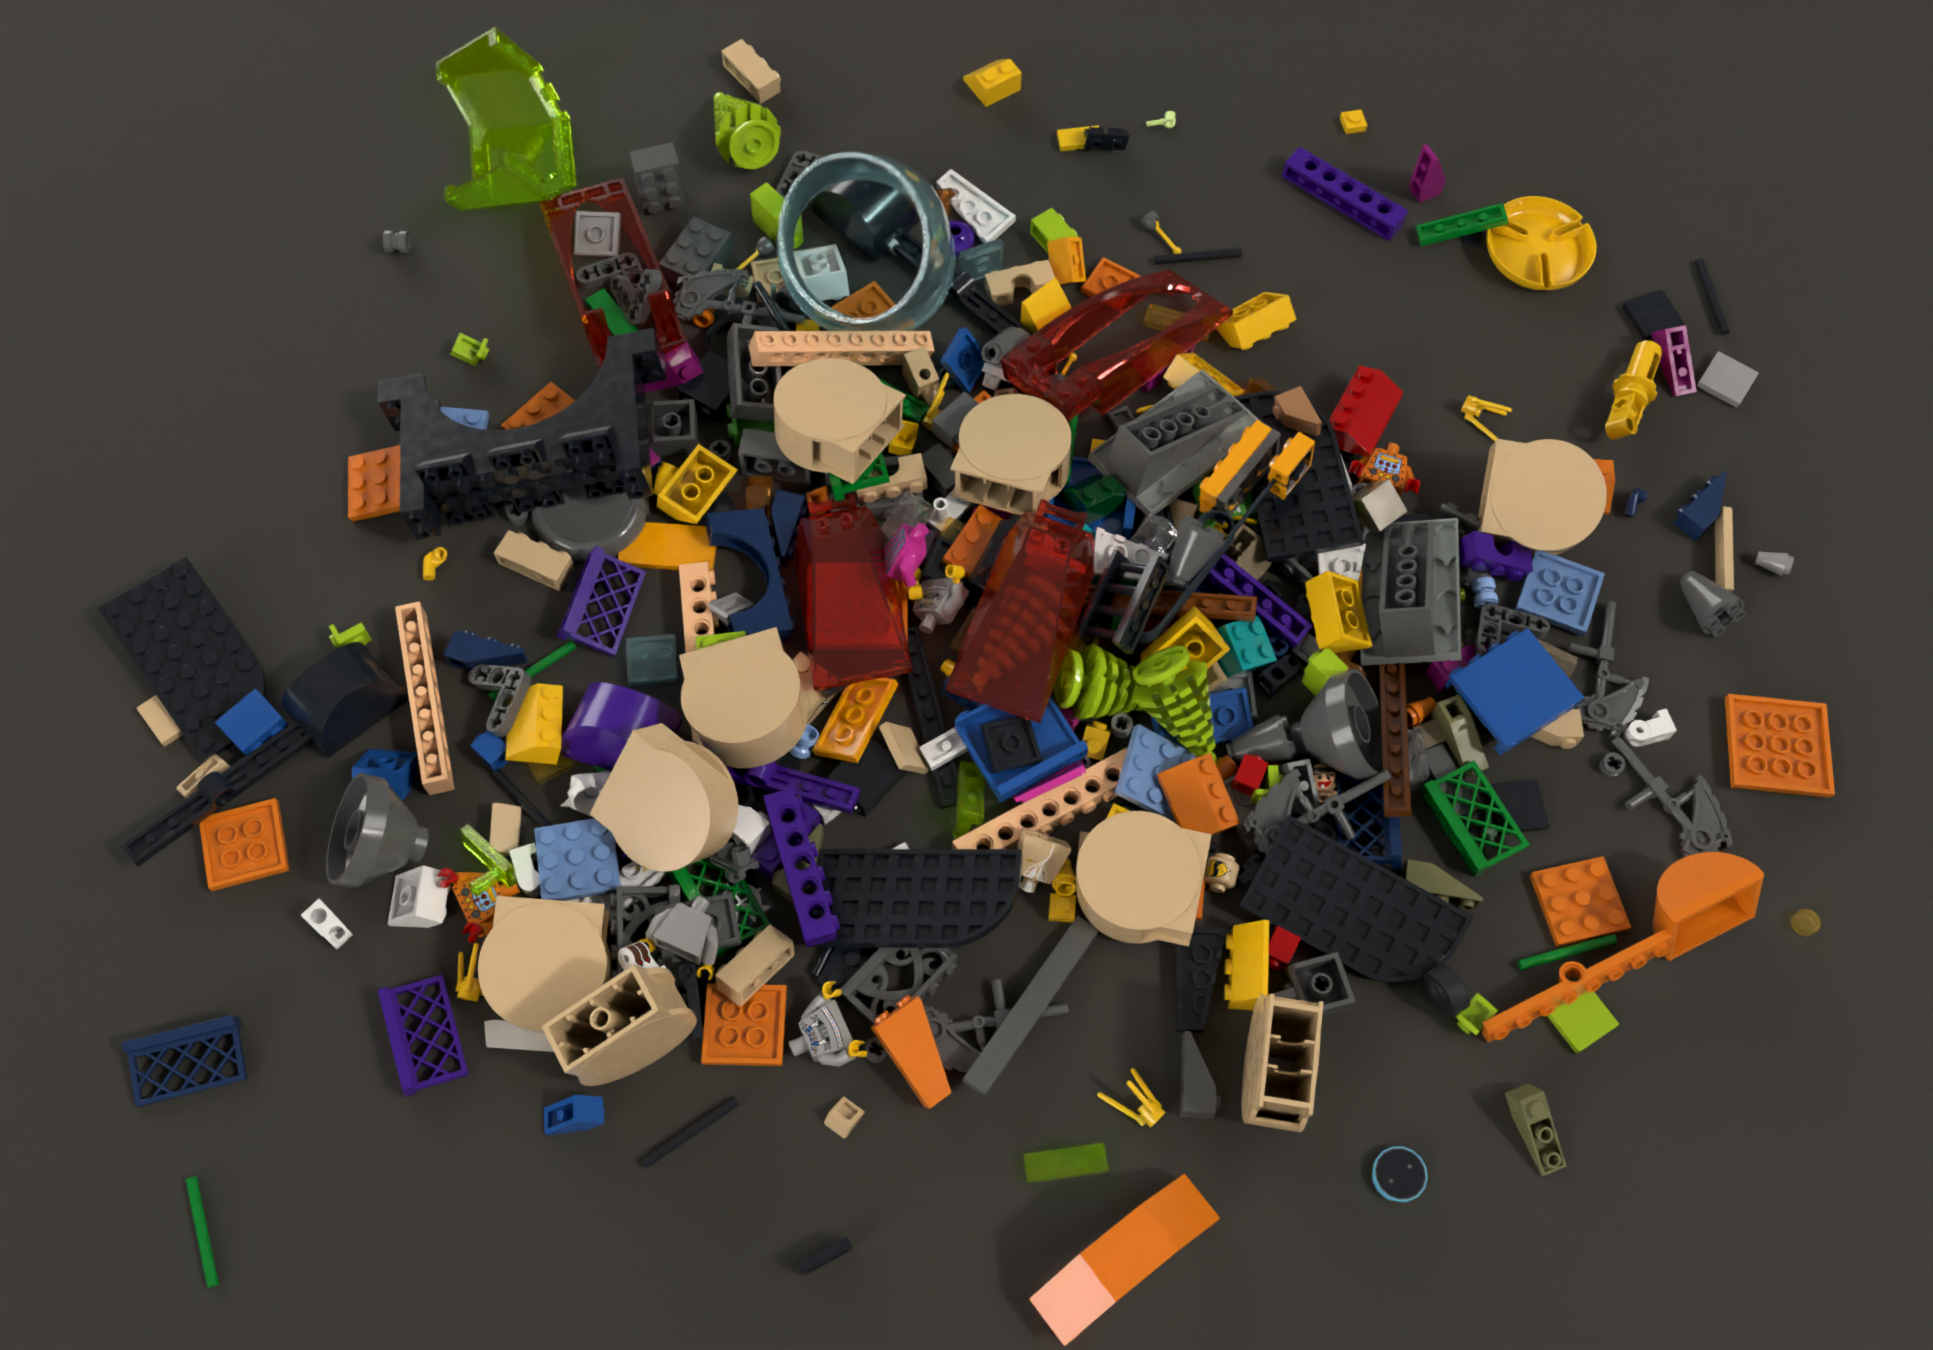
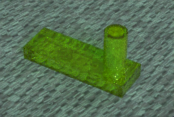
(969, 798)
(498, 866)
(1065, 1162)

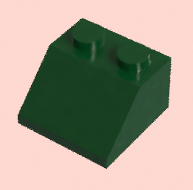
(1095, 496)

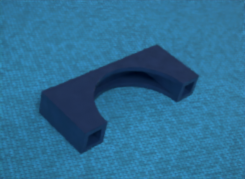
(750, 534)

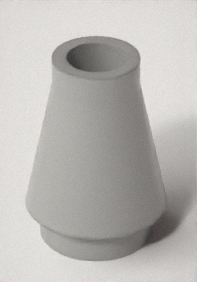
(1776, 562)

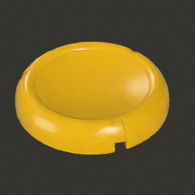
(1542, 244)

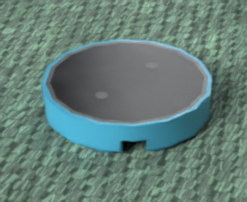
(1399, 1174)

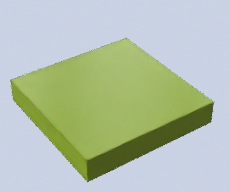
(1583, 1021)

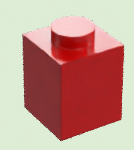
(1249, 774)
(1281, 948)

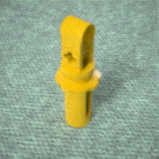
(1634, 391)

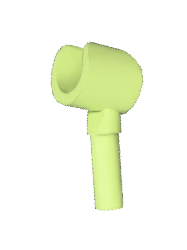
(1168, 120)

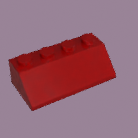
(1364, 410)

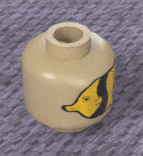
(1221, 872)

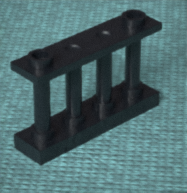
(1139, 608)

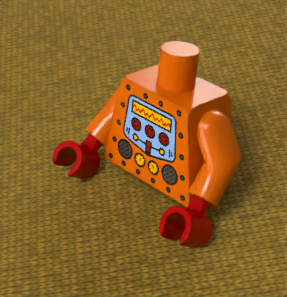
(1386, 465)
(477, 910)

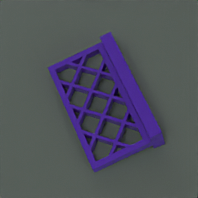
(585, 589)
(399, 1041)

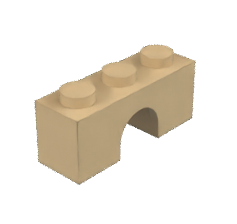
(1001, 284)
(909, 478)

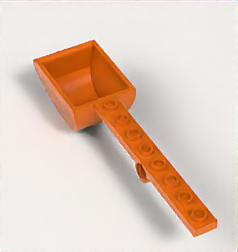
(1693, 904)

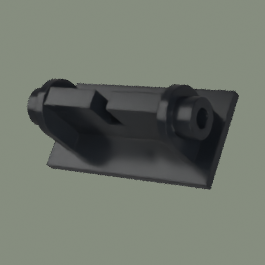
(1112, 140)

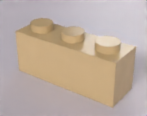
(751, 71)
(534, 560)
(754, 965)

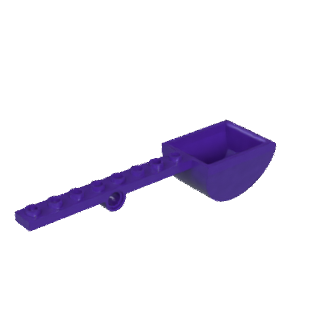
(612, 712)

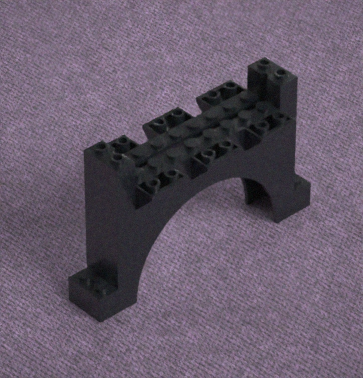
(589, 444)

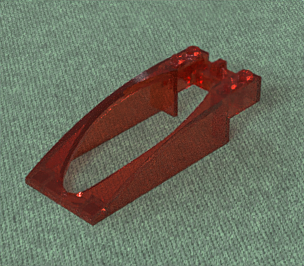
(613, 198)
(1115, 377)

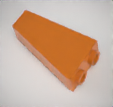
(912, 1048)

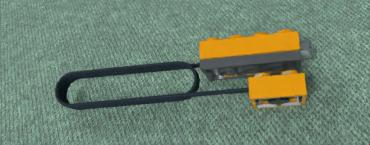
(1231, 484)

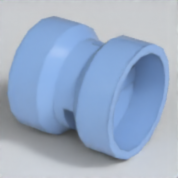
(1484, 591)
(805, 745)

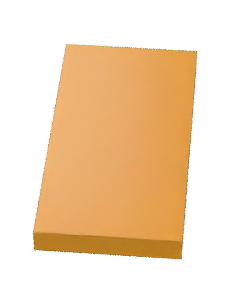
(669, 546)
(855, 719)

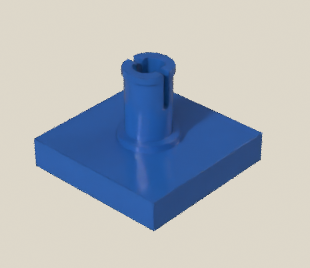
(963, 360)

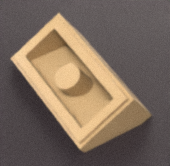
(212, 764)
(505, 827)

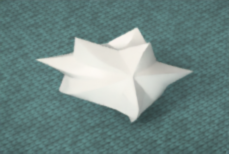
(585, 790)

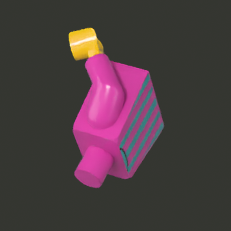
(904, 554)

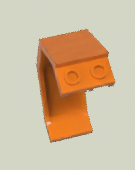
(1123, 1258)

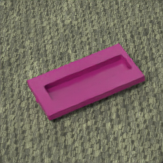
(1051, 782)

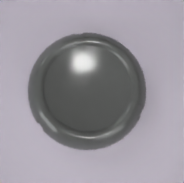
(583, 523)

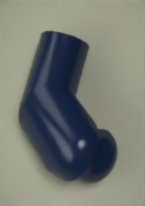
(1632, 500)

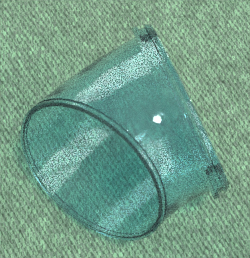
(938, 244)

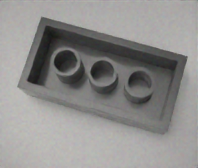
(749, 386)

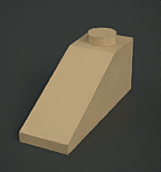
(1563, 732)

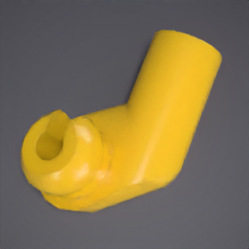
(432, 561)

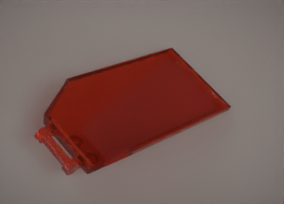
(847, 598)
(1027, 614)

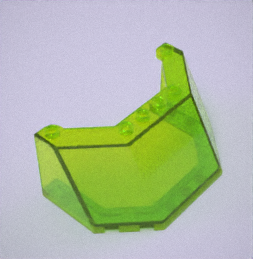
(515, 125)

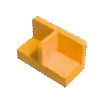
(1067, 260)

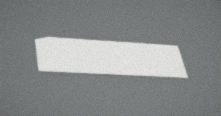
(509, 1036)

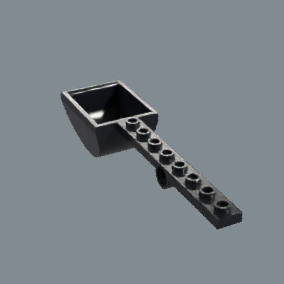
(874, 215)
(330, 707)

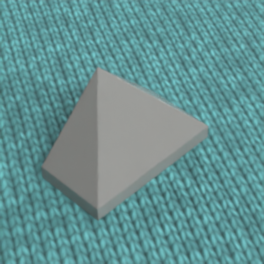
(729, 605)

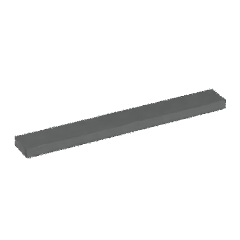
(1030, 1006)

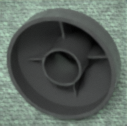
(1343, 727)
(372, 834)

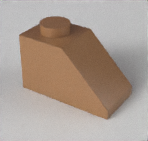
(1297, 412)

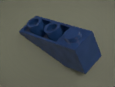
(1704, 510)
(786, 515)
(469, 650)

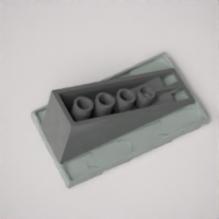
(1173, 442)
(1412, 592)

